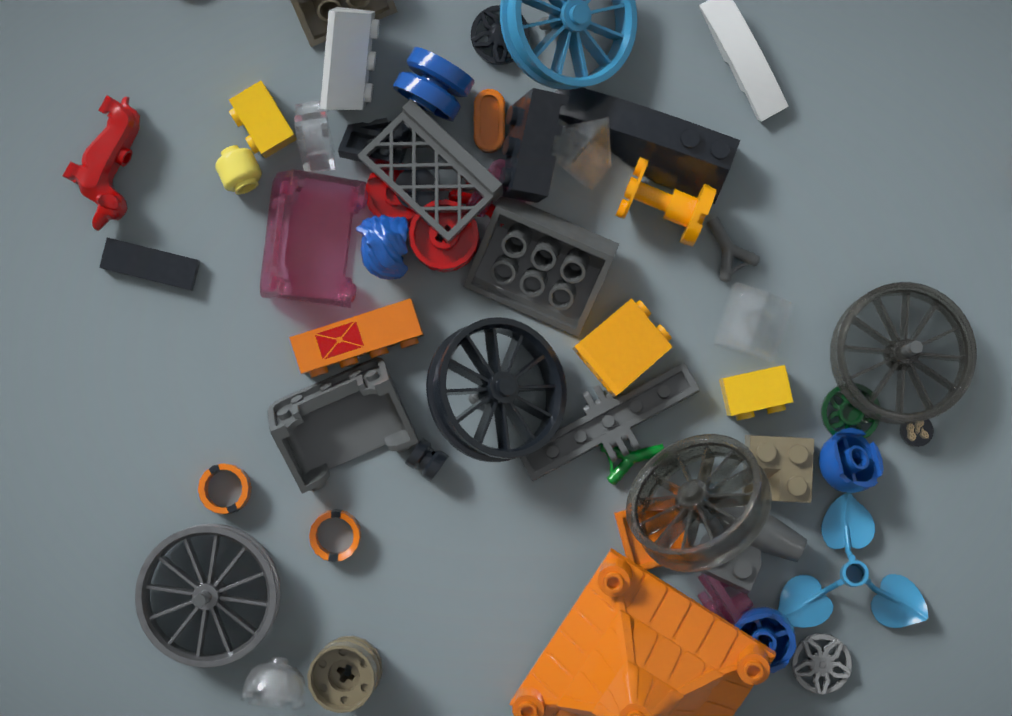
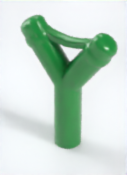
(629, 460)

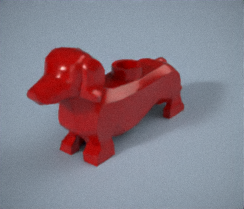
(103, 160)

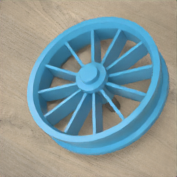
(570, 21)

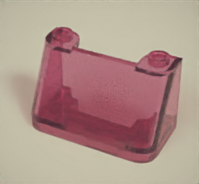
(310, 238)

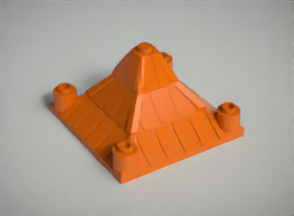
(641, 652)

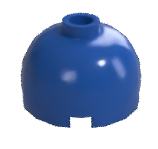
(850, 461)
(772, 630)

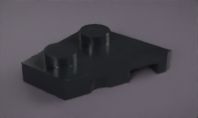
(361, 134)

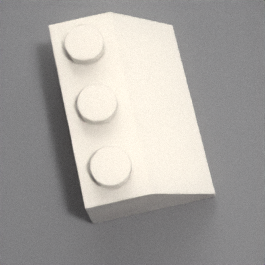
(348, 59)

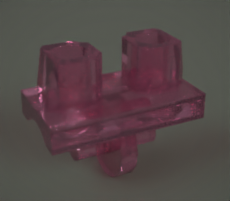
(730, 608)

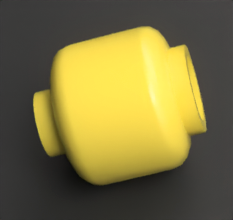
(238, 170)

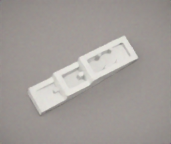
(744, 57)

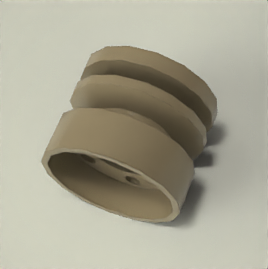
(330, 684)

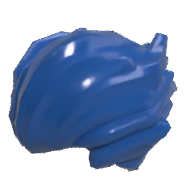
(384, 245)

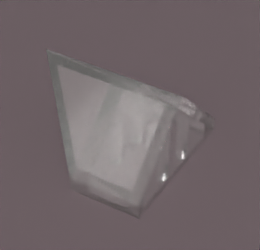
(584, 150)

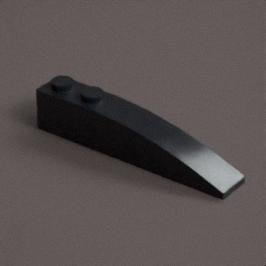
(677, 150)

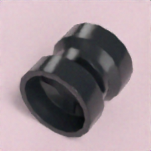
(426, 459)

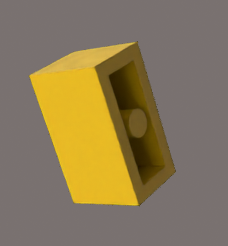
(262, 120)
(756, 391)

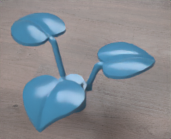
(848, 526)

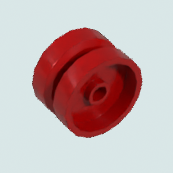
(441, 255)

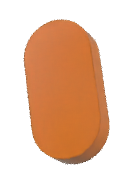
(489, 120)

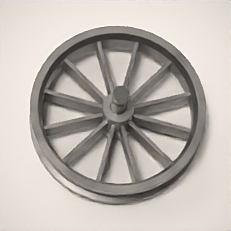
(207, 596)

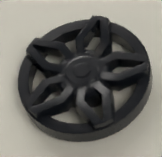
(494, 35)

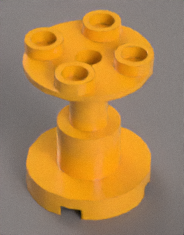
(677, 207)

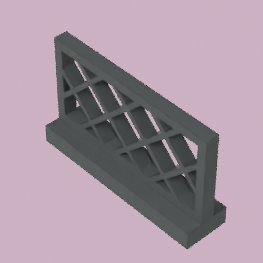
(450, 152)

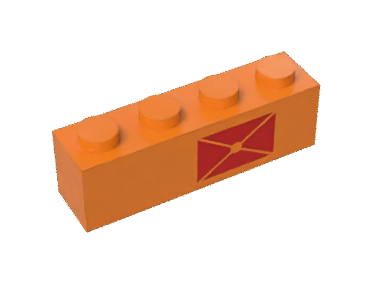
(356, 337)

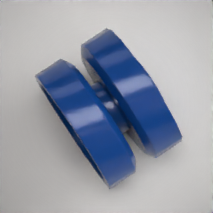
(433, 83)

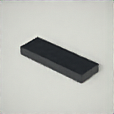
(149, 264)

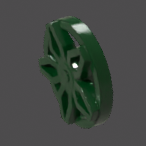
(846, 412)

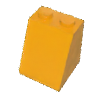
(623, 346)

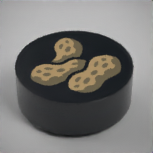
(918, 433)

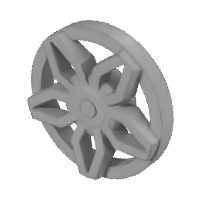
(821, 663)

